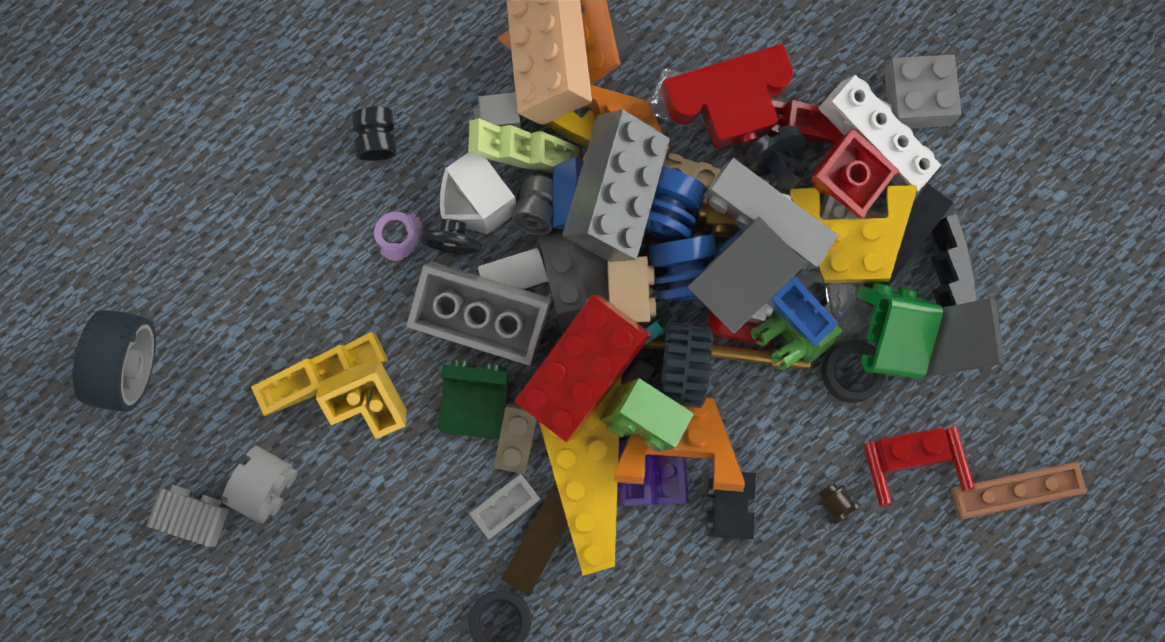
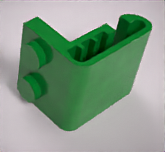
(902, 328)

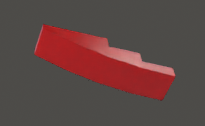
(808, 119)

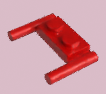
(916, 451)

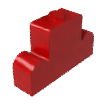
(731, 95)

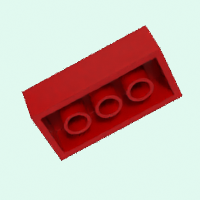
(582, 368)

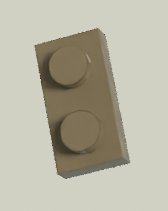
(515, 440)

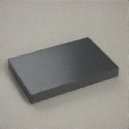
(746, 275)
(967, 338)

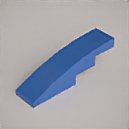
(799, 308)

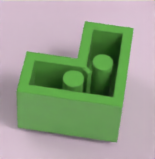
(646, 412)

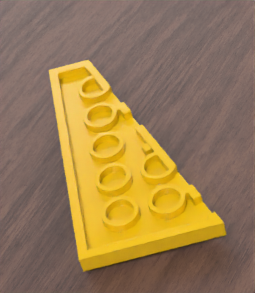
(587, 487)

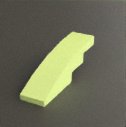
(518, 147)

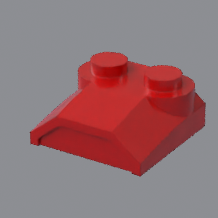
(853, 173)

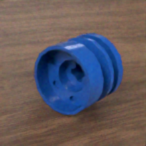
(673, 197)
(683, 264)

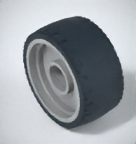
(114, 360)

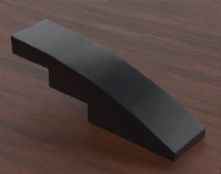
(924, 216)
(952, 264)

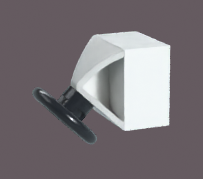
(469, 199)

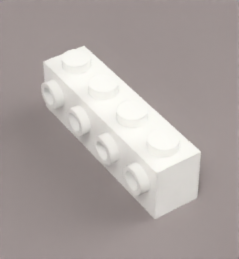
(857, 108)

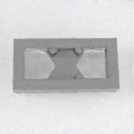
(504, 506)

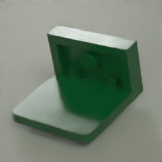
(473, 400)

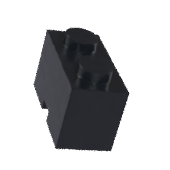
(730, 510)

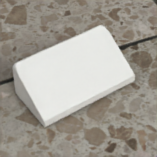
(519, 270)

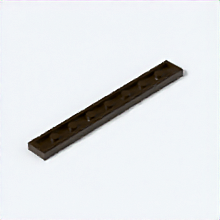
(551, 519)

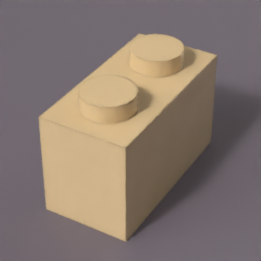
(630, 288)

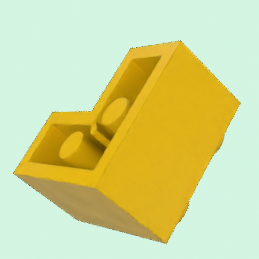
(364, 391)

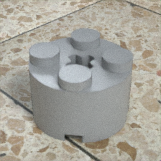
(257, 485)

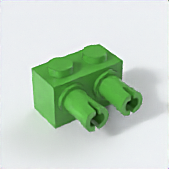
(797, 347)

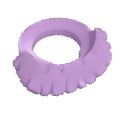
(397, 251)

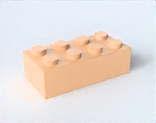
(548, 58)

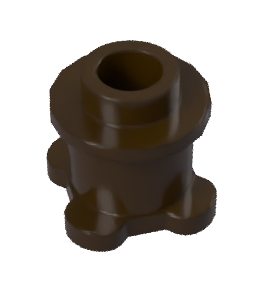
(836, 503)

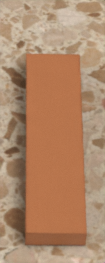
(1019, 490)

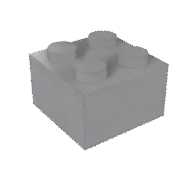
(923, 90)

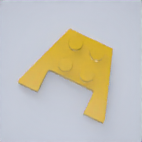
(864, 246)

